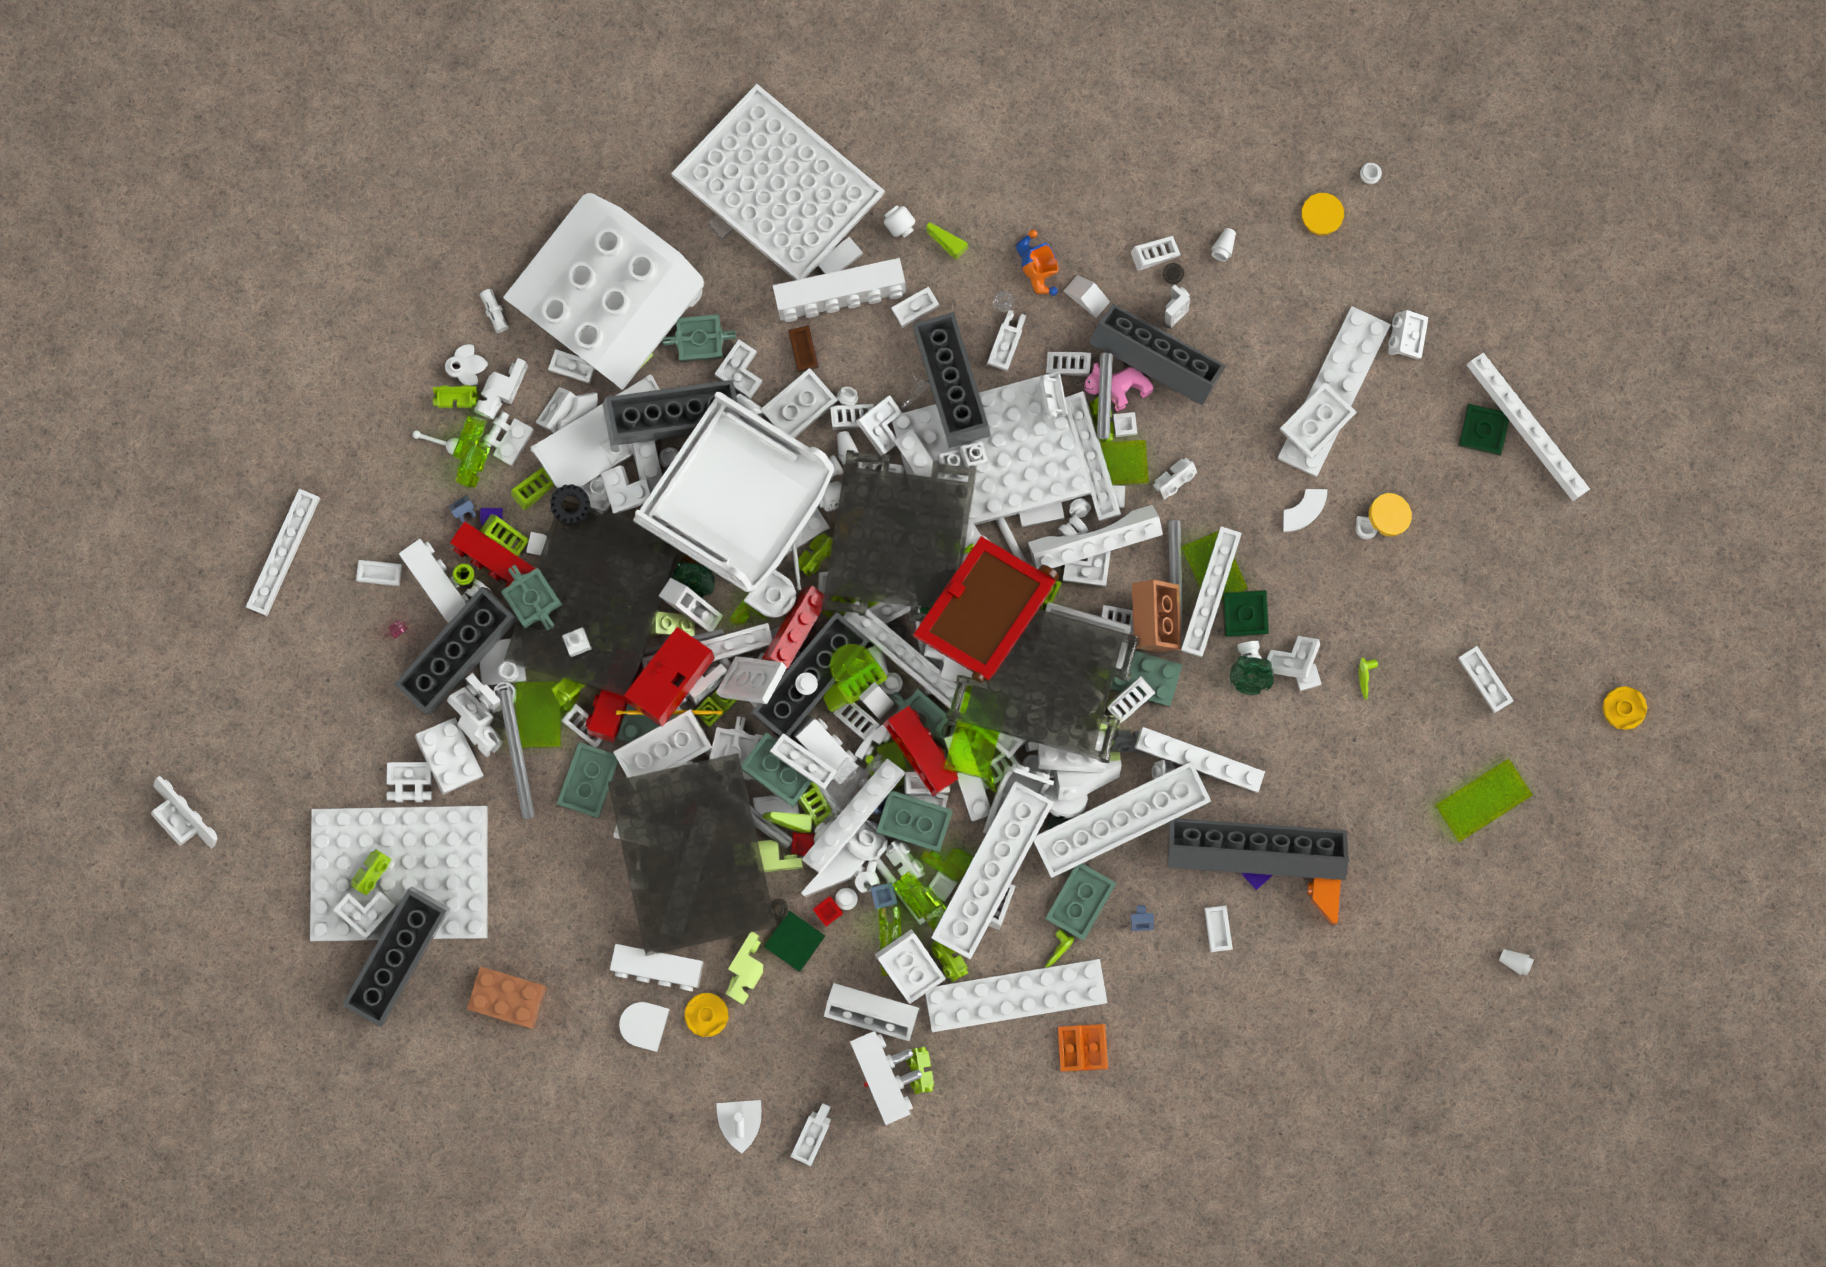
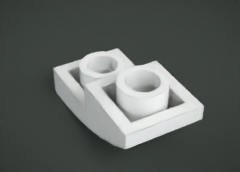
(965, 457)
(877, 700)
(878, 737)

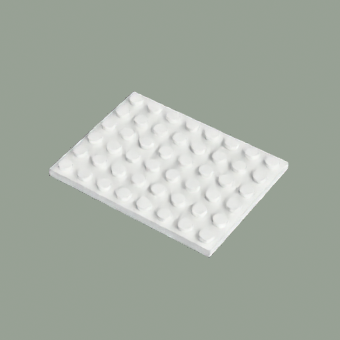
(778, 183)
(1027, 454)
(430, 849)

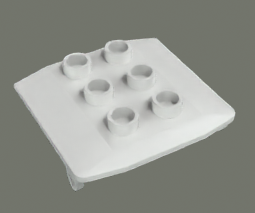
(606, 288)
(737, 494)

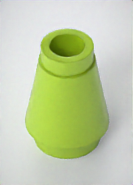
(460, 570)

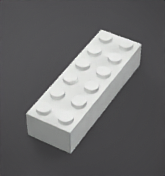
(840, 289)

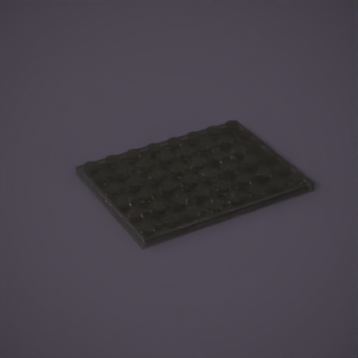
(607, 583)
(691, 854)

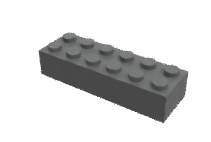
(1157, 354)
(951, 380)
(660, 412)
(456, 650)
(788, 706)
(396, 956)

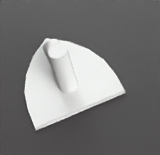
(739, 1122)

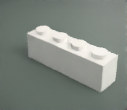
(433, 579)
(659, 966)
(871, 1012)

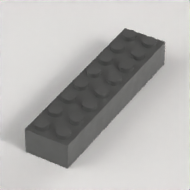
(1257, 849)

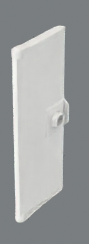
(583, 447)

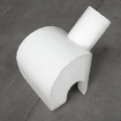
(867, 879)

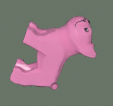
(1120, 385)

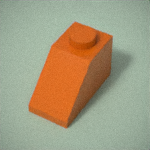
(1325, 896)

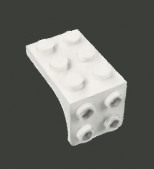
(1035, 781)

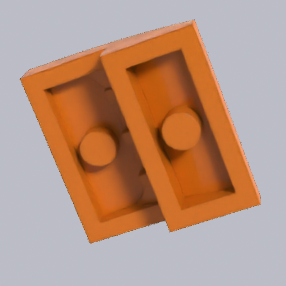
(1082, 1047)

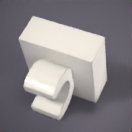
(576, 642)

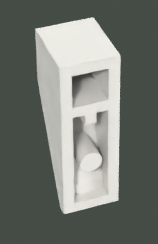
(690, 605)
(1078, 784)
(839, 870)

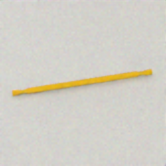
(677, 712)

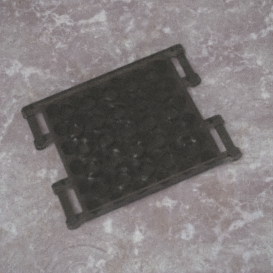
(897, 535)
(1052, 686)

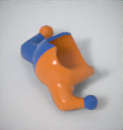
(1037, 263)

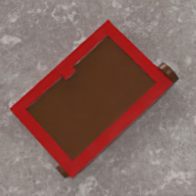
(985, 608)

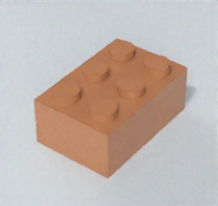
(1157, 615)
(506, 997)

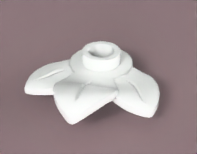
(469, 365)

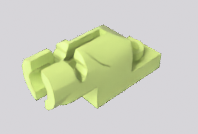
(771, 858)
(746, 969)

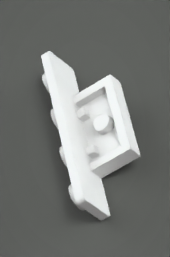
(178, 818)

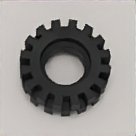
(558, 497)

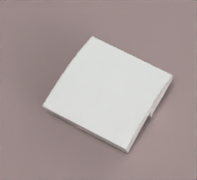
(491, 662)

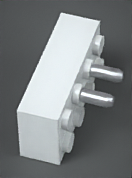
(880, 1077)

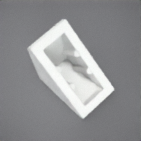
(1087, 295)

